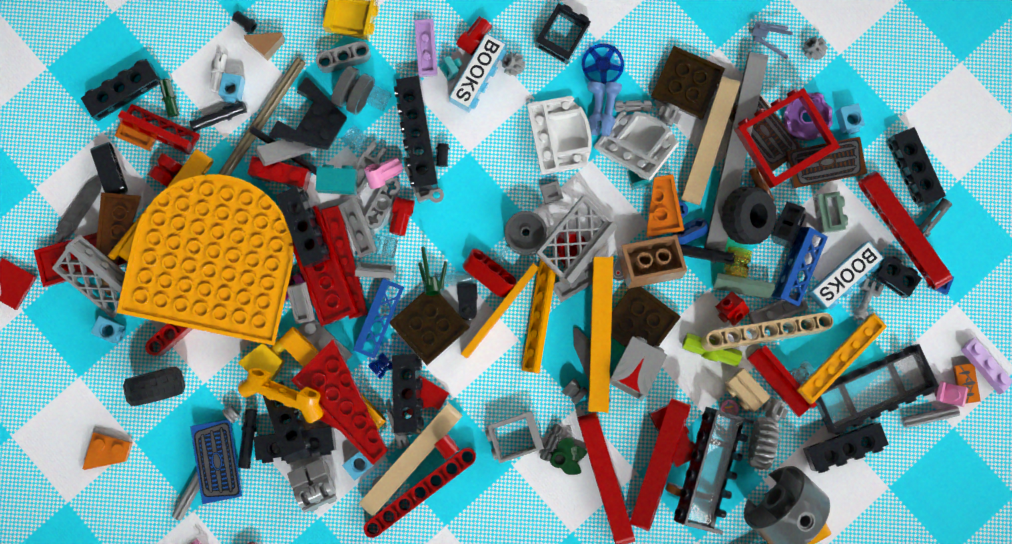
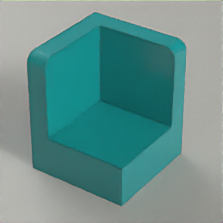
(636, 181)

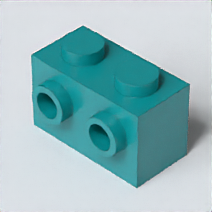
(336, 180)

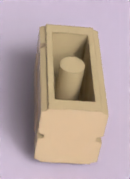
(746, 390)

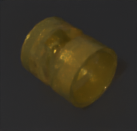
(740, 266)

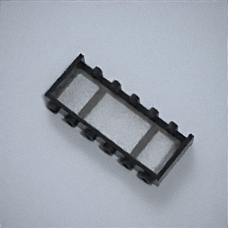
(876, 389)
(710, 470)

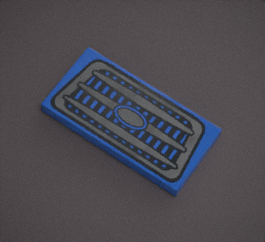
(216, 461)

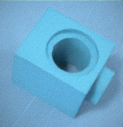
(231, 80)
(852, 111)
(101, 326)
(351, 468)

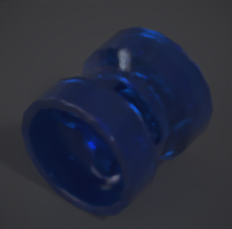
(381, 365)

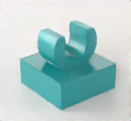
(450, 67)

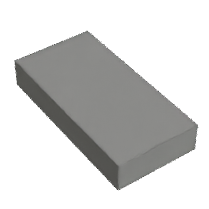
(375, 270)
(300, 303)

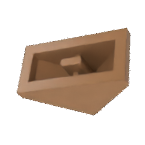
(266, 43)

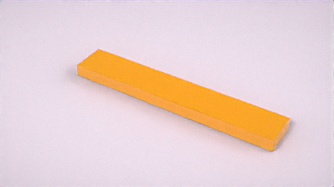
(500, 311)
(539, 318)
(841, 358)

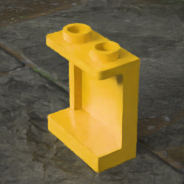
(351, 18)

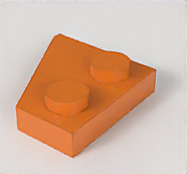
(106, 451)

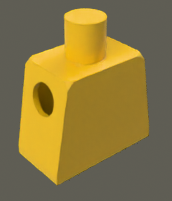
(265, 358)

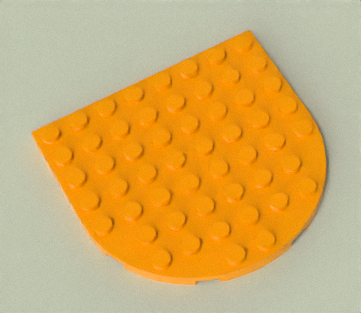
(210, 259)

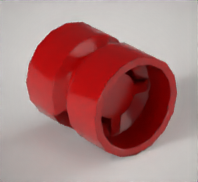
(165, 169)

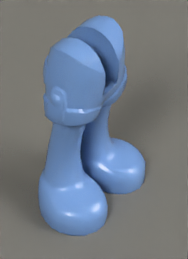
(607, 118)

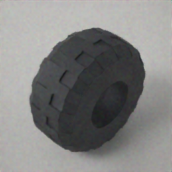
(749, 215)
(154, 386)

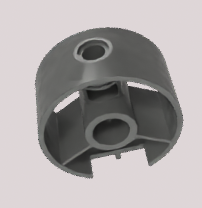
(790, 510)

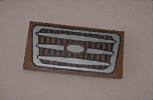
(770, 137)
(840, 164)

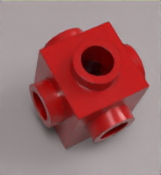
(732, 309)

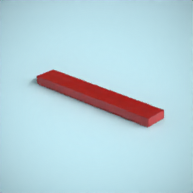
(338, 234)

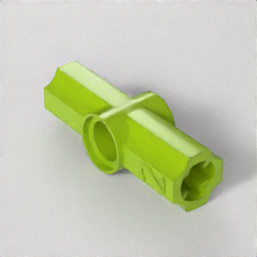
(728, 356)

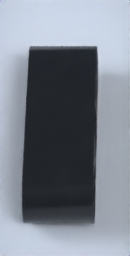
(109, 169)

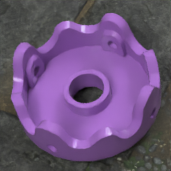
(797, 126)

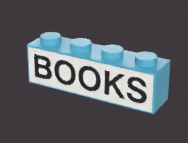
(477, 73)
(846, 275)

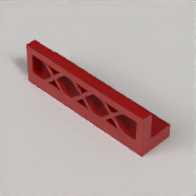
(158, 132)
(779, 379)

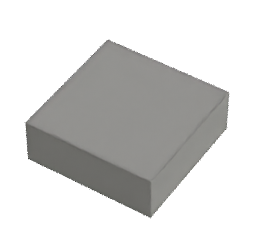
(551, 192)

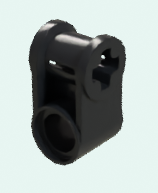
(467, 297)

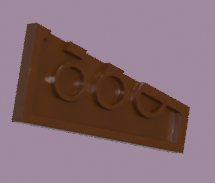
(114, 220)

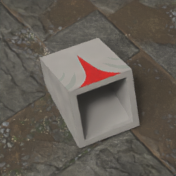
(638, 368)

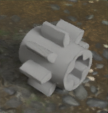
(815, 48)
(513, 64)
(669, 114)
(775, 409)

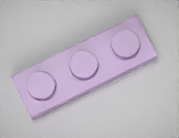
(426, 47)
(986, 365)

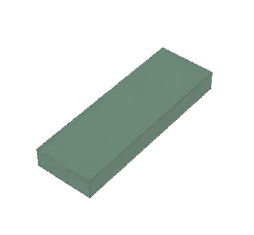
(743, 286)

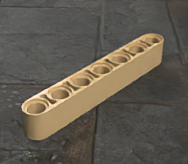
(710, 140)
(775, 328)
(410, 459)

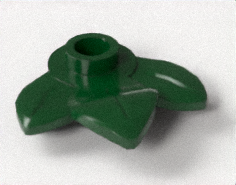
(570, 456)

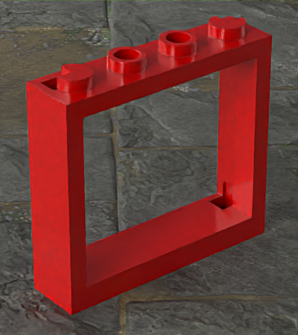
(756, 155)

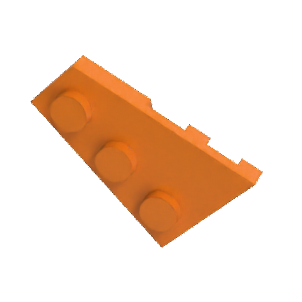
(664, 208)

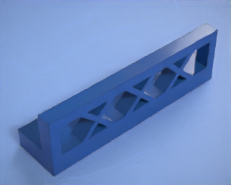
(795, 259)
(373, 312)

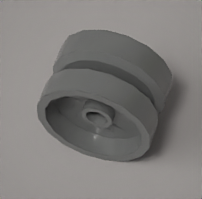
(352, 90)
(521, 222)

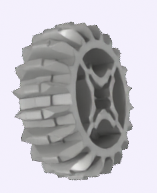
(763, 443)

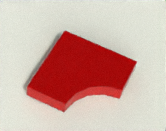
(14, 283)
(432, 395)

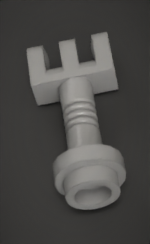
(861, 313)

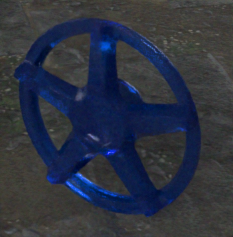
(602, 63)

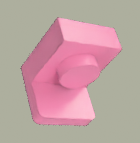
(951, 394)

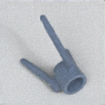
(761, 30)

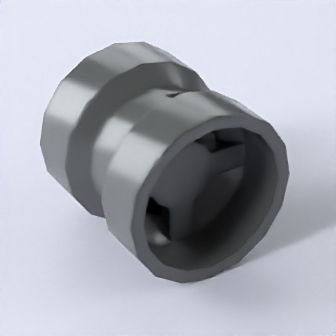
(574, 391)

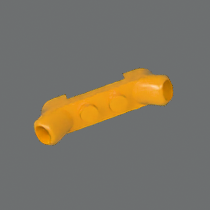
(306, 400)

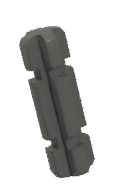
(551, 442)

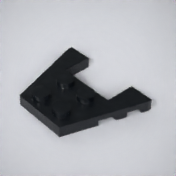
(318, 125)

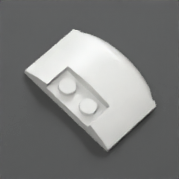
(560, 134)
(638, 143)

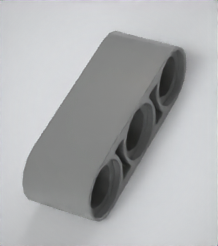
(334, 54)

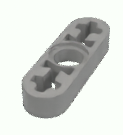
(371, 213)

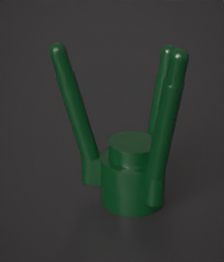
(431, 284)

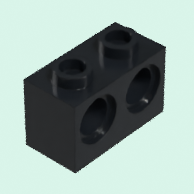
(789, 225)
(895, 281)

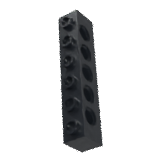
(411, 87)

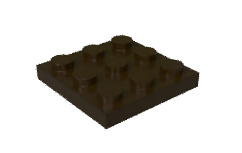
(688, 82)
(642, 316)
(429, 326)

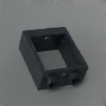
(551, 48)

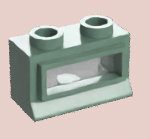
(831, 212)

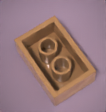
(652, 261)

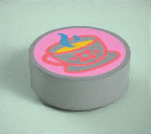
(729, 406)

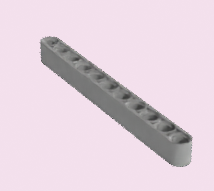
(735, 151)

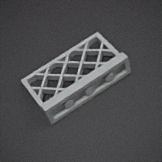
(585, 253)
(102, 268)

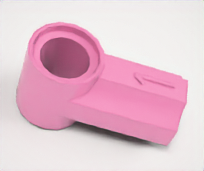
(379, 173)

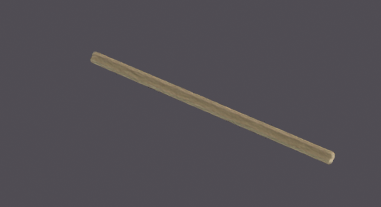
(262, 117)

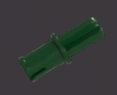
(169, 98)

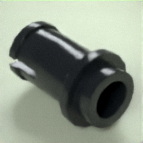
(248, 24)
(442, 154)

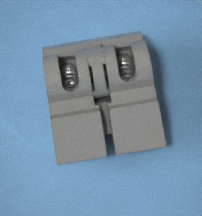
(312, 487)

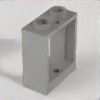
(496, 452)

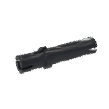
(223, 114)
(712, 255)
(249, 429)

